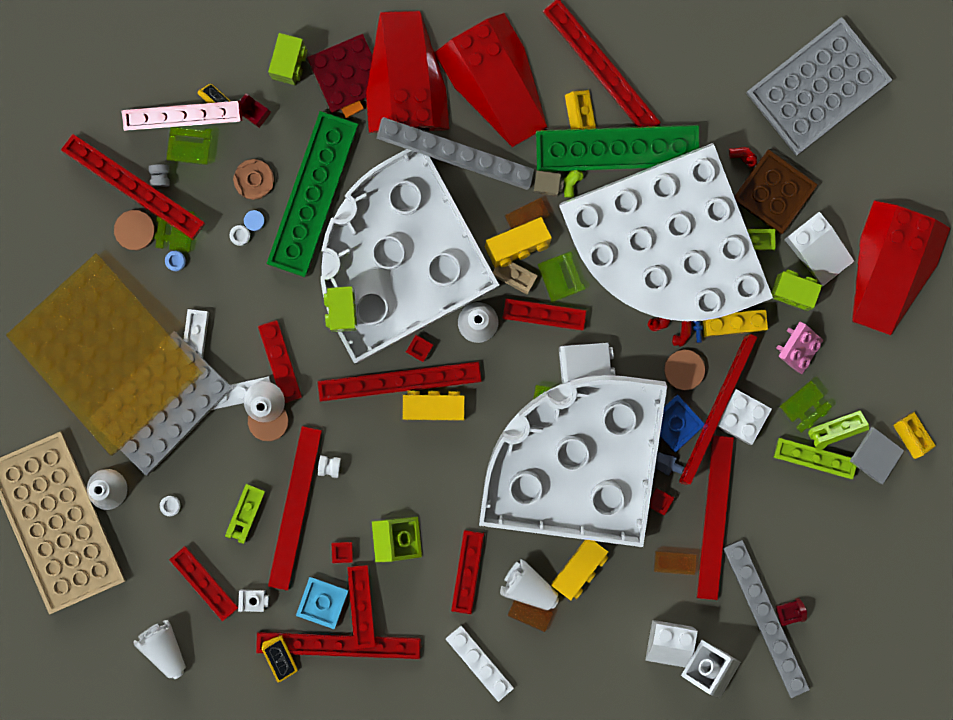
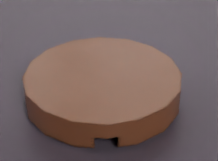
(253, 179)
(134, 230)
(684, 370)
(269, 430)

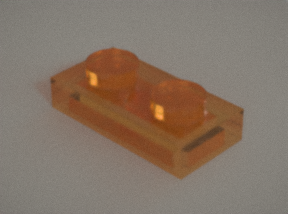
(527, 213)
(675, 563)
(530, 615)

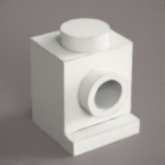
(246, 595)

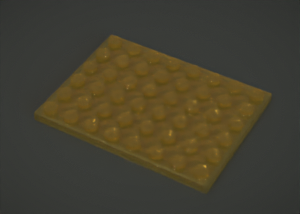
(104, 354)

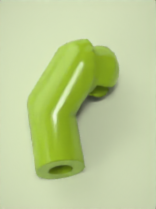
(569, 182)

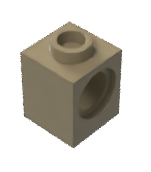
(548, 183)

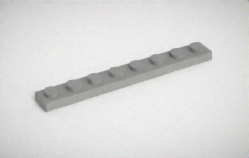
(455, 153)
(766, 618)

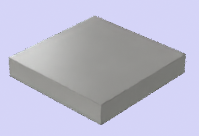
(876, 455)

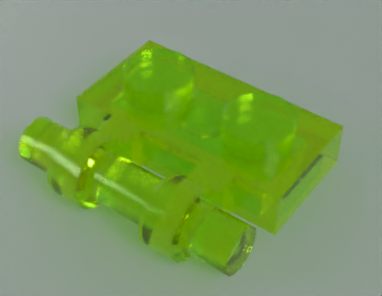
(177, 240)
(801, 401)

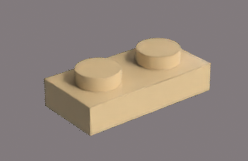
(516, 277)

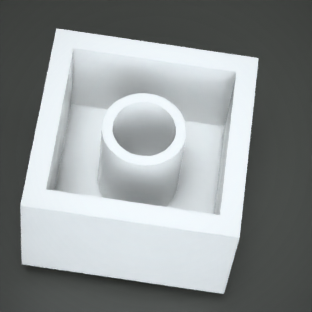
(743, 417)

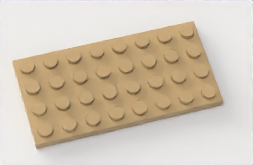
(56, 523)

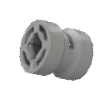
(159, 175)

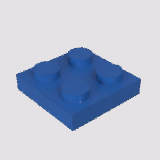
(679, 423)

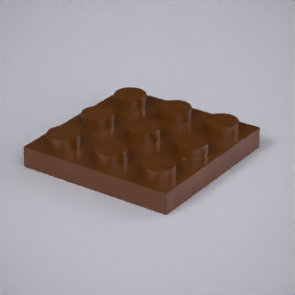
(774, 192)

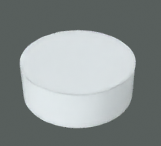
(240, 235)
(170, 505)

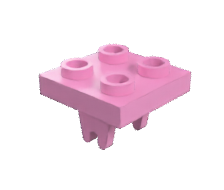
(800, 347)

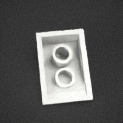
(819, 249)

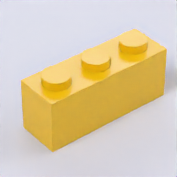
(518, 243)
(736, 323)
(433, 406)
(580, 569)

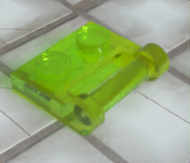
(189, 151)
(555, 280)

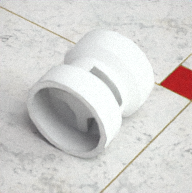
(329, 466)

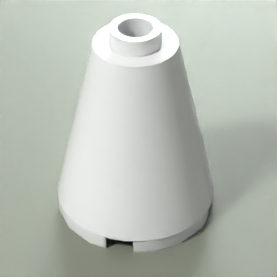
(478, 332)
(267, 394)
(113, 489)
(529, 587)
(162, 649)

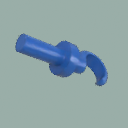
(698, 328)

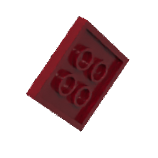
(343, 72)

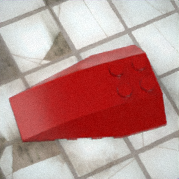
(405, 75)
(495, 78)
(894, 263)

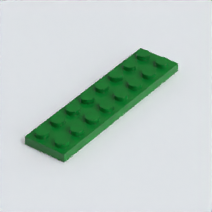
(613, 147)
(312, 194)

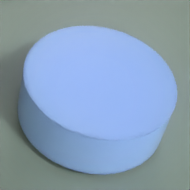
(254, 220)
(175, 261)

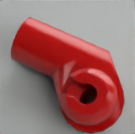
(744, 154)
(658, 324)
(684, 335)

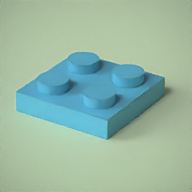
(322, 602)

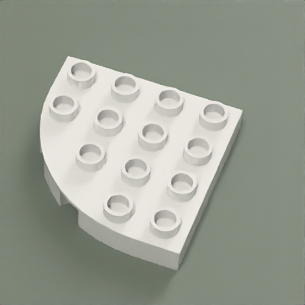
(670, 240)
(401, 253)
(578, 461)

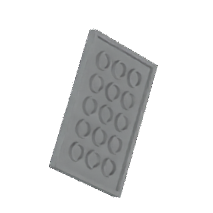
(819, 86)
(179, 418)

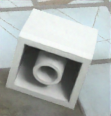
(585, 361)
(671, 643)
(710, 669)

